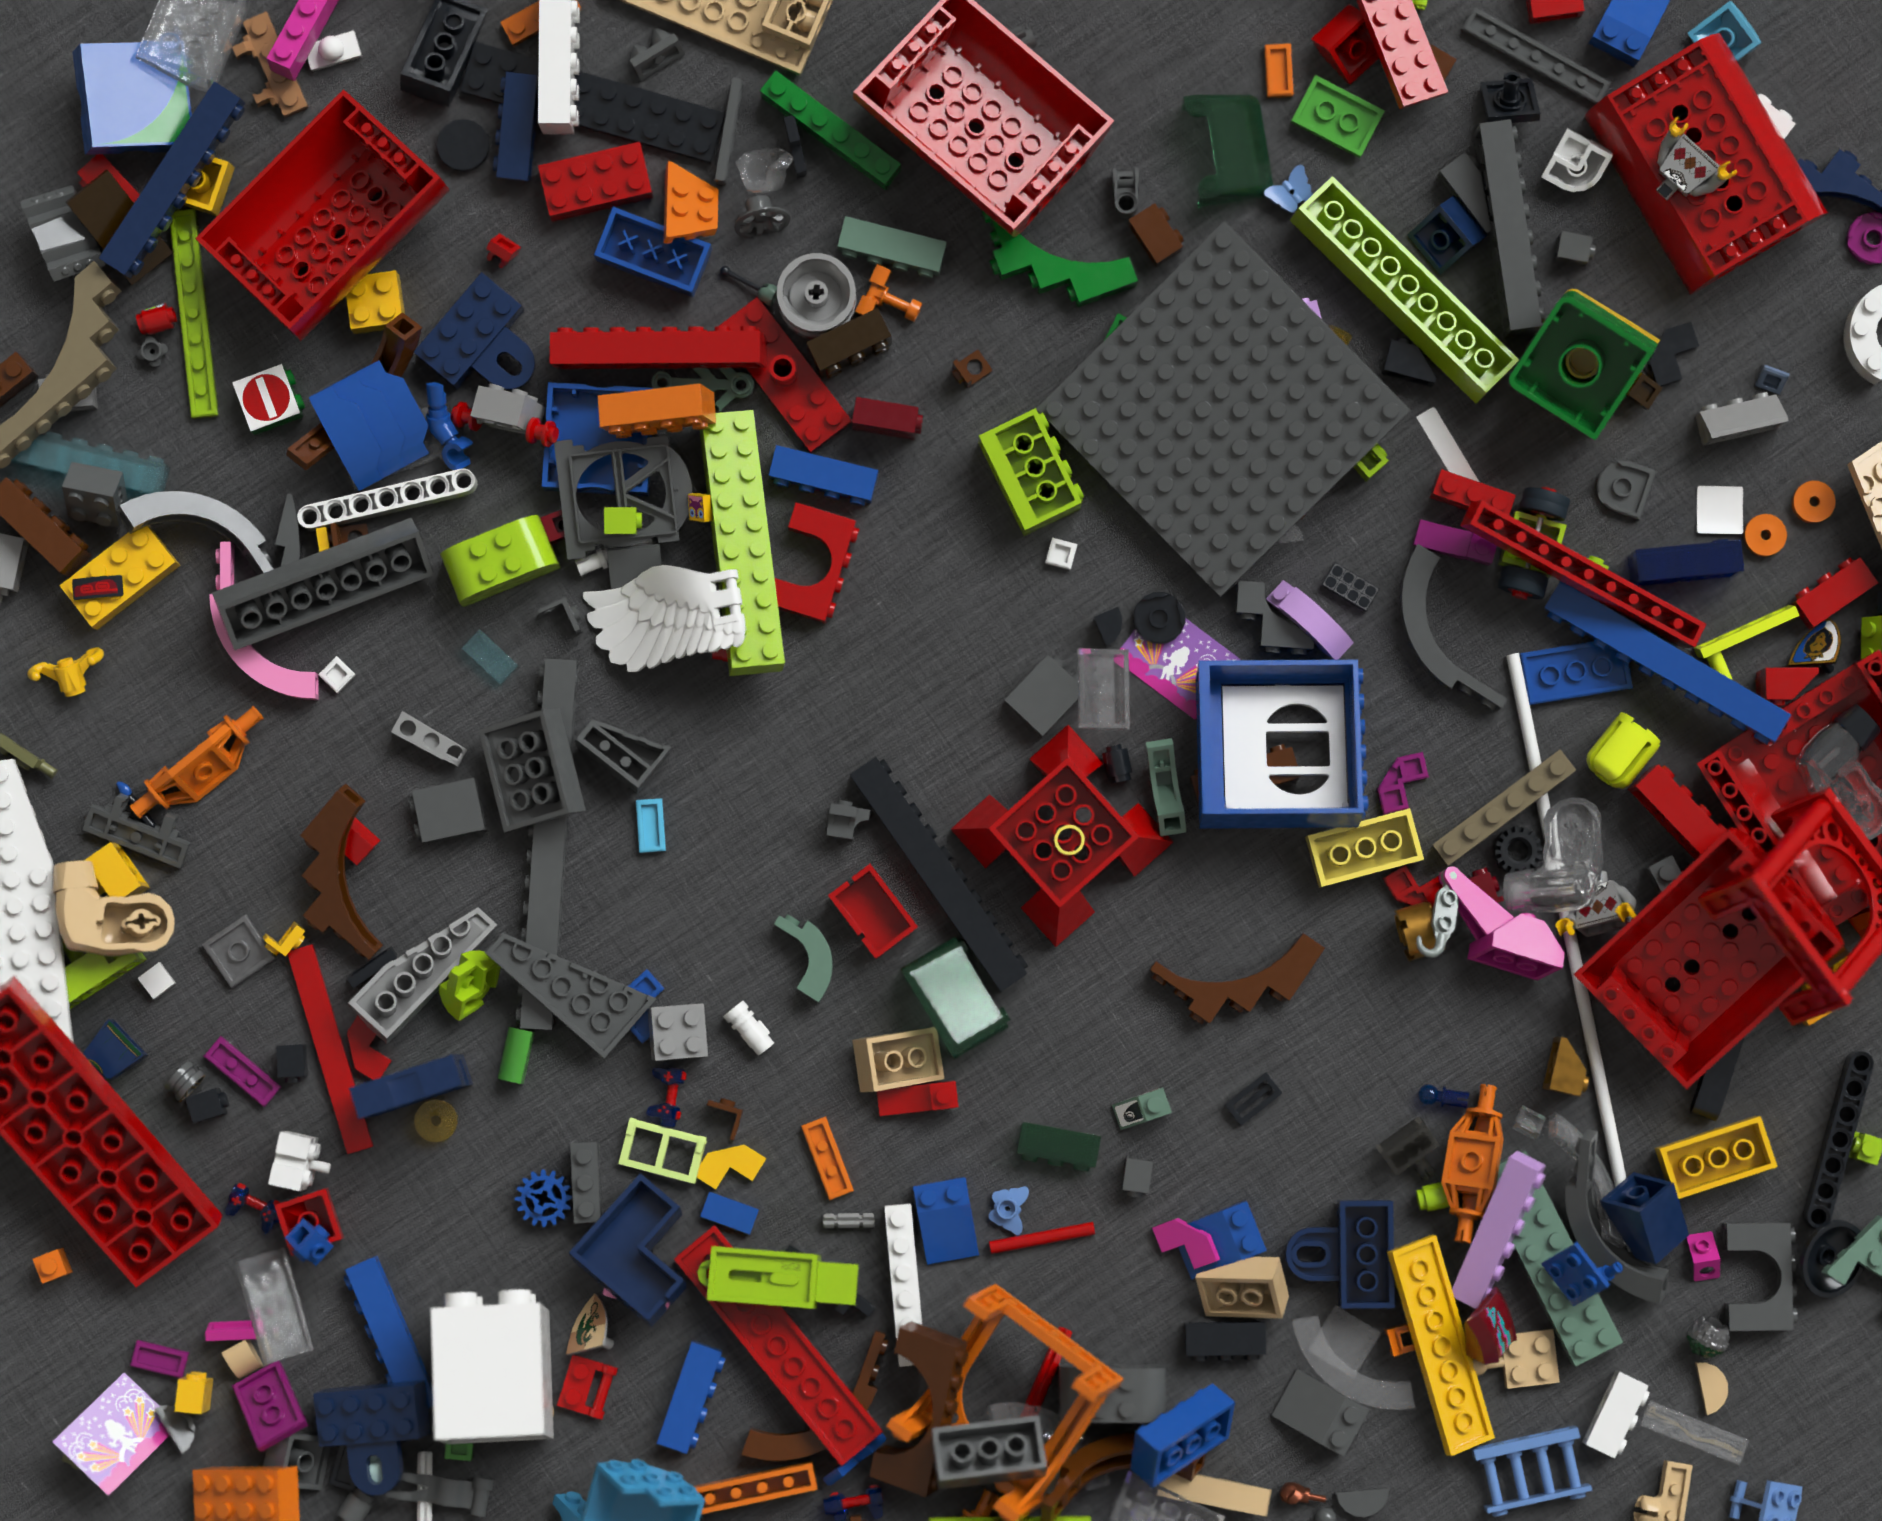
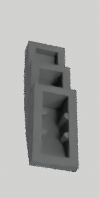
(289, 532)

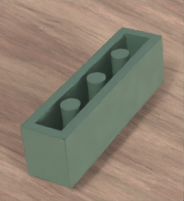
(891, 246)

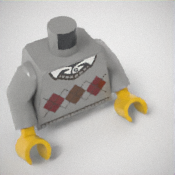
(1687, 166)
(1610, 911)

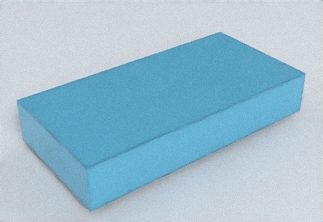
(650, 825)

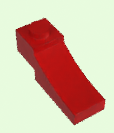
(917, 1098)

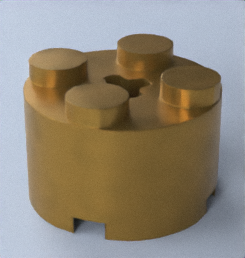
(1415, 922)

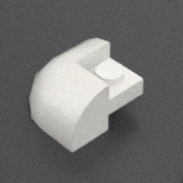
(1576, 162)

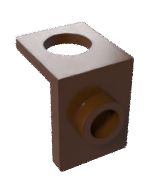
(961, 373)
(340, 534)
(728, 1105)

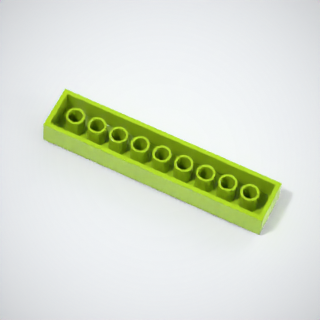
(1404, 290)
(743, 538)

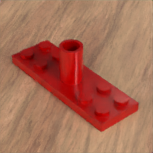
(798, 396)

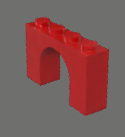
(837, 534)

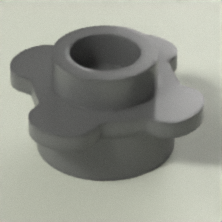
(147, 346)

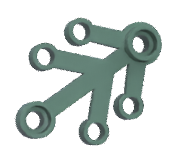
(709, 381)

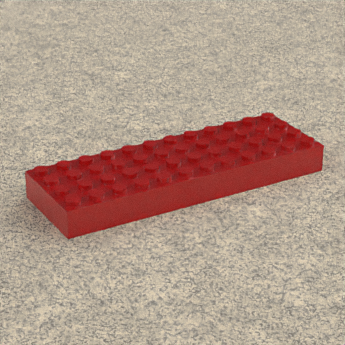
(92, 1145)

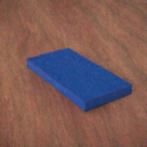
(1573, 672)

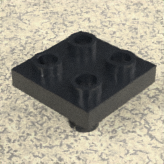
(1510, 99)

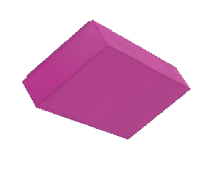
(230, 1330)

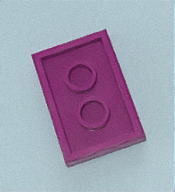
(269, 1405)

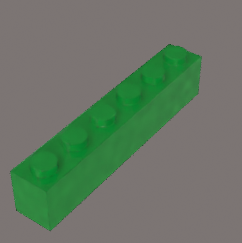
(830, 130)

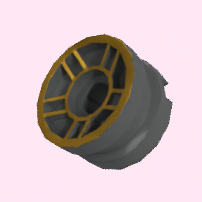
(184, 1081)

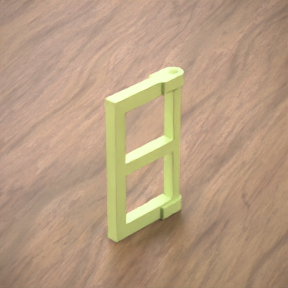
(667, 1132)

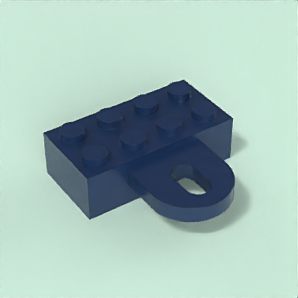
(475, 336)
(1353, 1253)
(372, 1423)

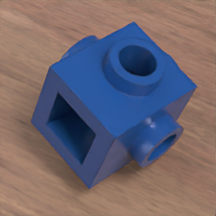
(313, 1245)

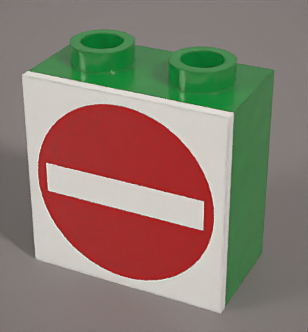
(269, 399)

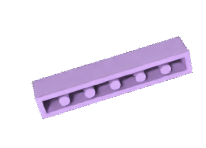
(1498, 1229)

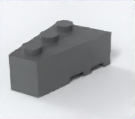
(622, 754)

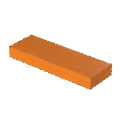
(827, 1158)

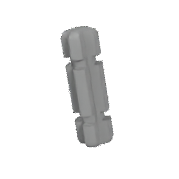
(849, 1220)

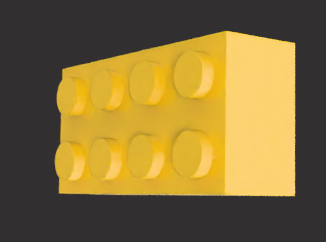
(141, 562)
(1717, 1156)

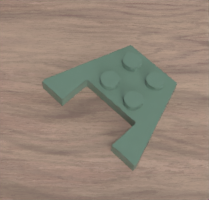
(1864, 1250)

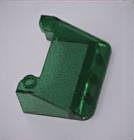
(1237, 147)

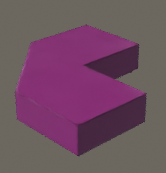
(1392, 790)

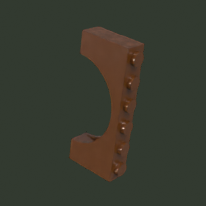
(941, 1364)

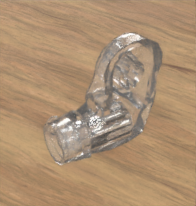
(1569, 862)

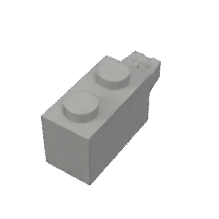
(12, 560)

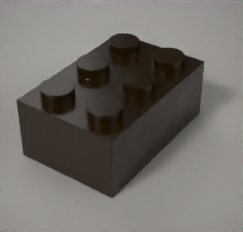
(850, 344)

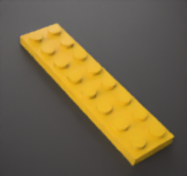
(1440, 1345)

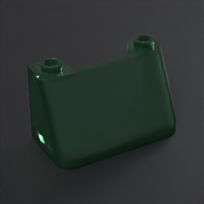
(955, 997)

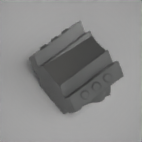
(60, 234)

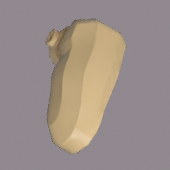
(107, 923)

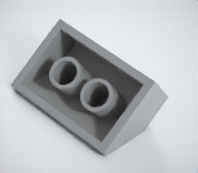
(1740, 418)

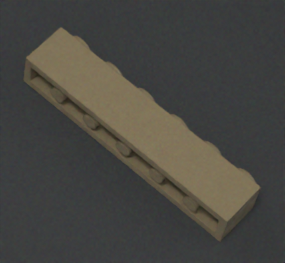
(1504, 807)

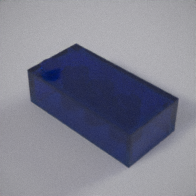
(1686, 562)

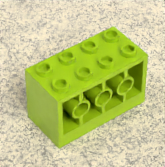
(1024, 488)

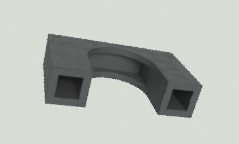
(1777, 1308)

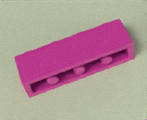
(299, 36)

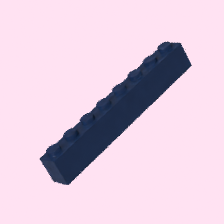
(172, 180)

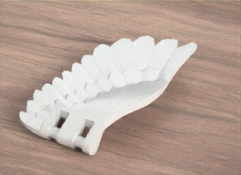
(667, 616)

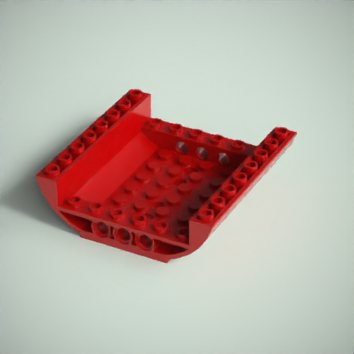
(1761, 778)

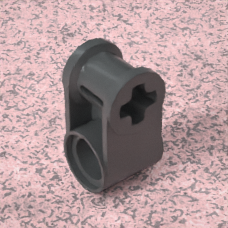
(1125, 187)

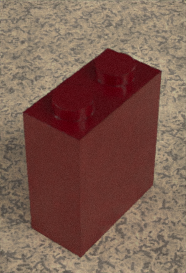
(886, 418)

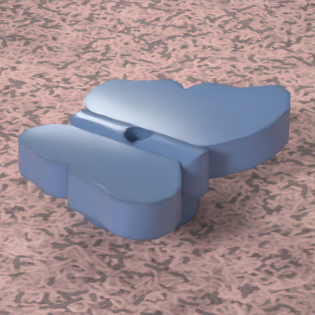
(1281, 194)
(1014, 1199)

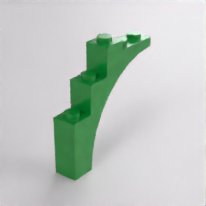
(1086, 280)

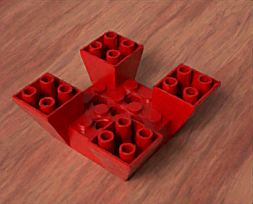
(1065, 789)

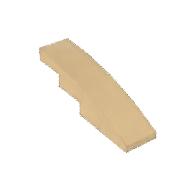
(1221, 1493)

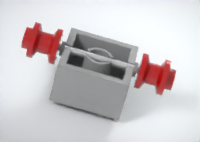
(506, 411)

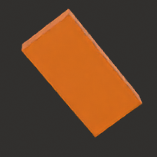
(1278, 70)

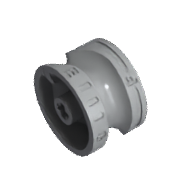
(825, 278)

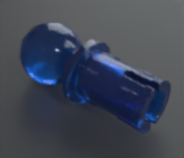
(1429, 1094)

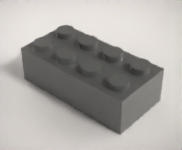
(988, 1452)

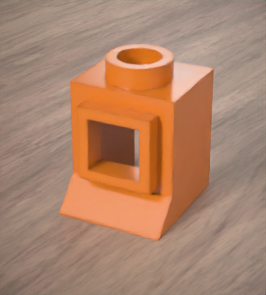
(1395, 1339)

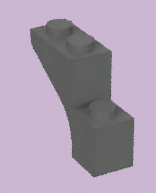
(1274, 631)

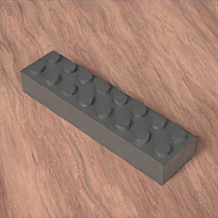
(1509, 233)
(322, 583)

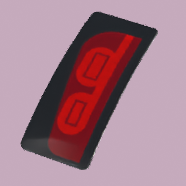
(97, 587)

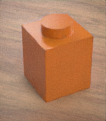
(52, 1265)

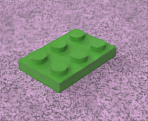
(1337, 116)

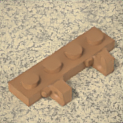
(279, 89)

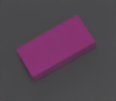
(159, 1359)

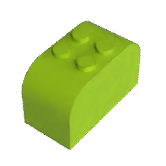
(499, 559)

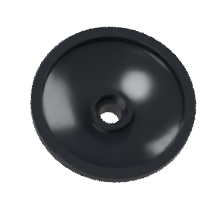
(1822, 1250)

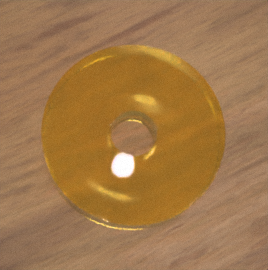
(424, 1117)

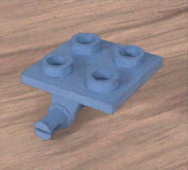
(1778, 1503)

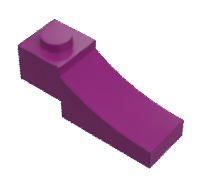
(1454, 542)

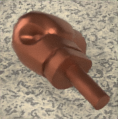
(1293, 1493)

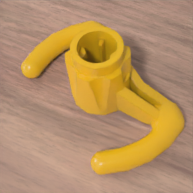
(68, 671)

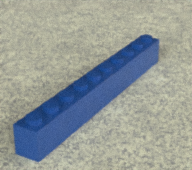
(1667, 662)

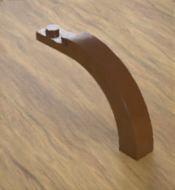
(394, 353)
(805, 1443)
(1093, 1461)

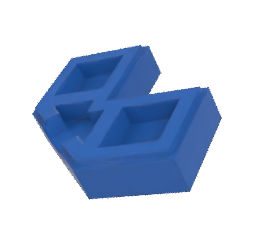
(650, 986)
(840, 1471)

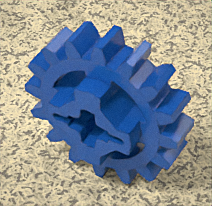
(539, 1210)

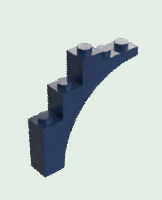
(1838, 181)

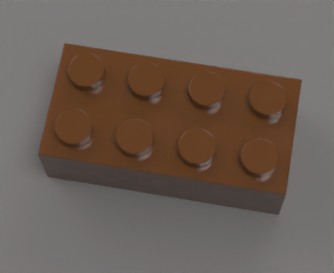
(45, 533)

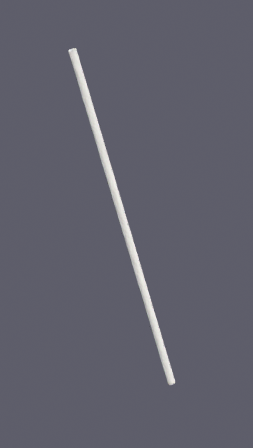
(1571, 941)

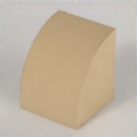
(242, 1359)

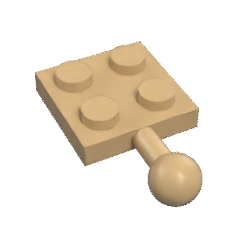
(1527, 1360)

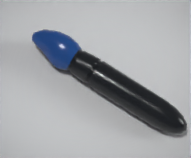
(125, 789)

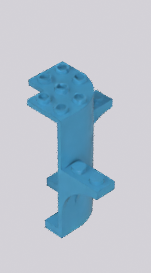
(632, 1494)

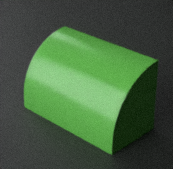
(516, 1055)

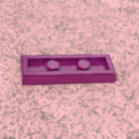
(242, 1071)

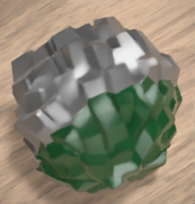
(1708, 1337)

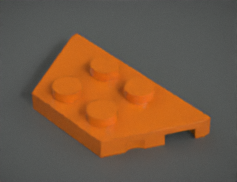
(689, 205)

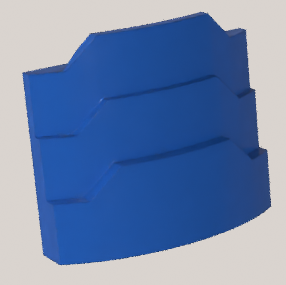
(372, 423)

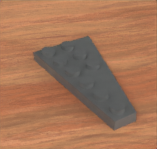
(585, 1001)

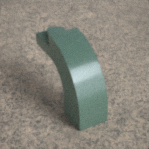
(1165, 787)
(820, 957)

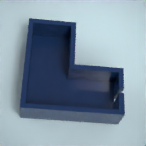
(620, 1247)

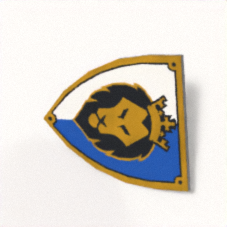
(1818, 647)

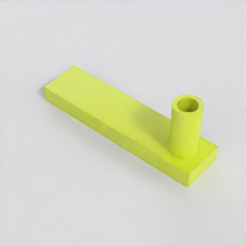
(1713, 647)

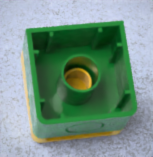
(1583, 362)

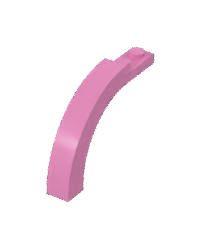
(279, 679)

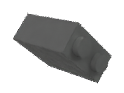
(1044, 695)
(448, 811)

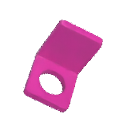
(1704, 1254)

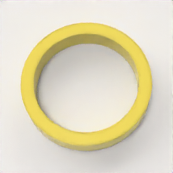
(1069, 827)

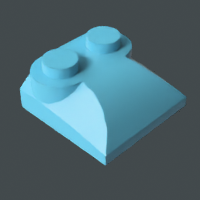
(1733, 27)

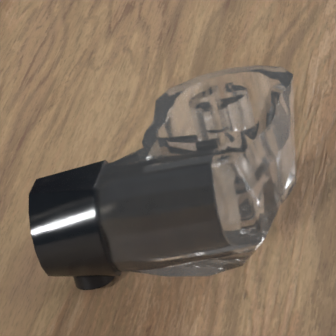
(1832, 762)

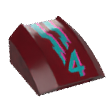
(1489, 1329)

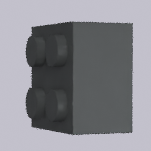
(94, 494)

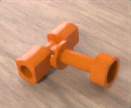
(879, 294)

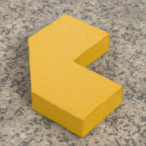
(739, 1158)

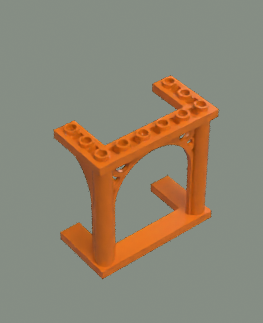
(1094, 1386)

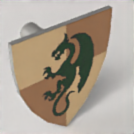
(590, 1328)

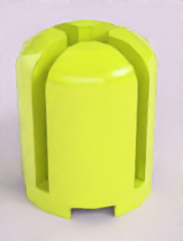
(1622, 752)

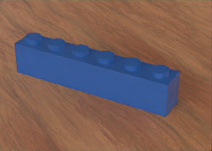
(387, 1324)

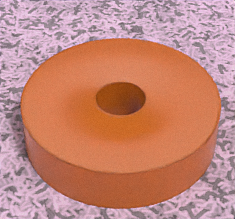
(1802, 506)
(1754, 541)

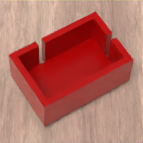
(873, 911)

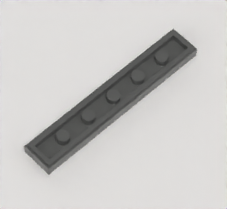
(1535, 56)

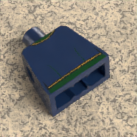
(113, 1051)

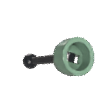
(767, 293)

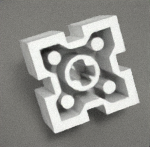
(295, 1162)

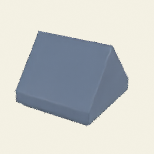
(1771, 379)

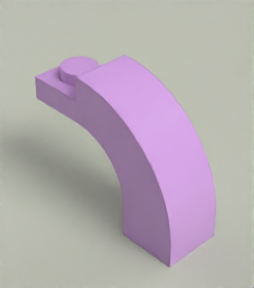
(1311, 619)

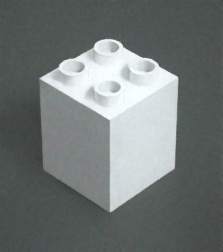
(491, 1369)

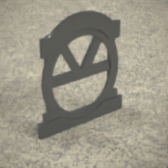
(574, 460)

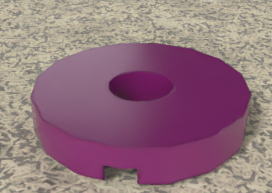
(1857, 241)

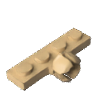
(1672, 1495)

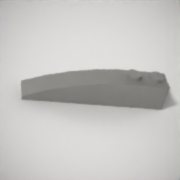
(414, 978)

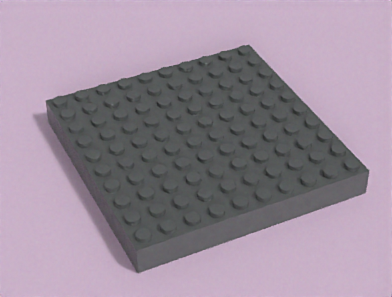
(1223, 409)

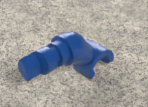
(443, 429)

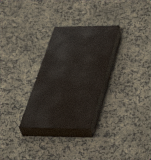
(102, 209)

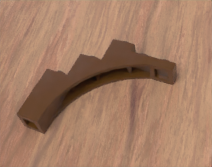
(1281, 977)

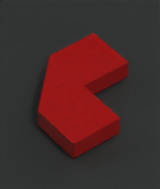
(1406, 890)
(366, 1058)

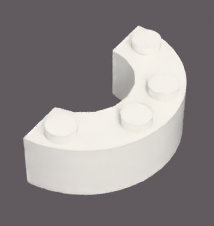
(1861, 336)

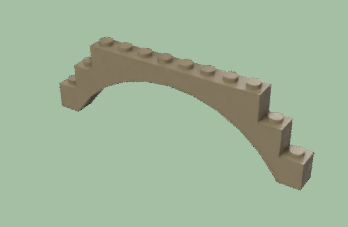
(77, 369)

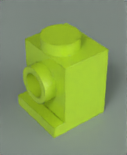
(1866, 1148)

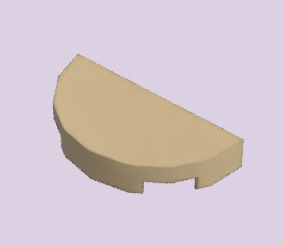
(1712, 1385)

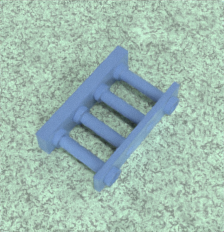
(1513, 1450)

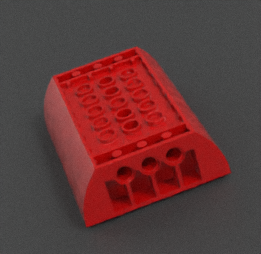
(1700, 231)
(1737, 977)

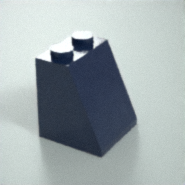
(1647, 1216)

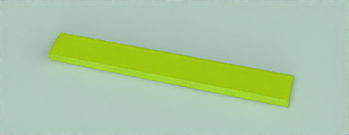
(193, 314)

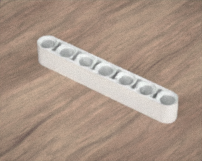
(400, 499)

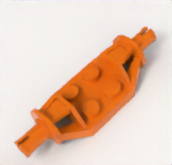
(201, 768)
(1473, 1163)

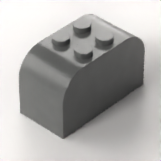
(1136, 1400)

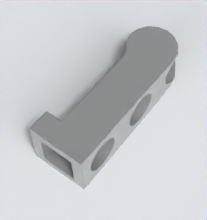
(428, 739)

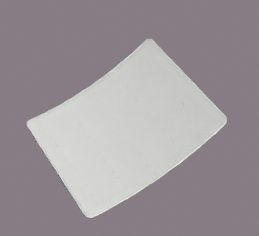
(1720, 509)

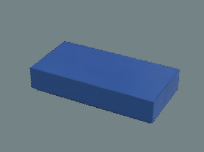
(729, 1212)

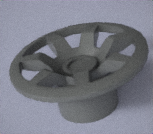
(760, 214)

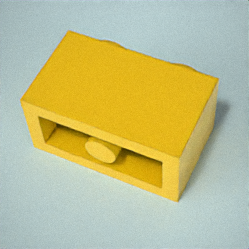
(194, 1393)

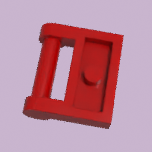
(578, 1385)

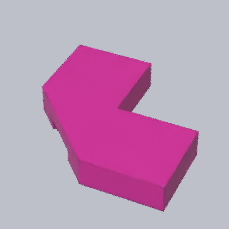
(1197, 1242)

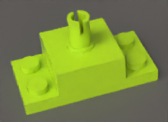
(93, 972)

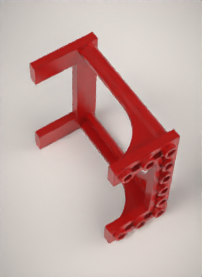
(1800, 824)

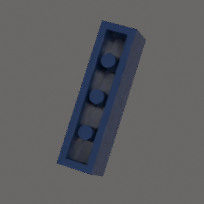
(518, 126)

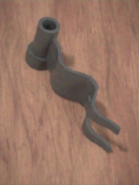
(448, 1492)

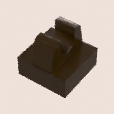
(1644, 391)

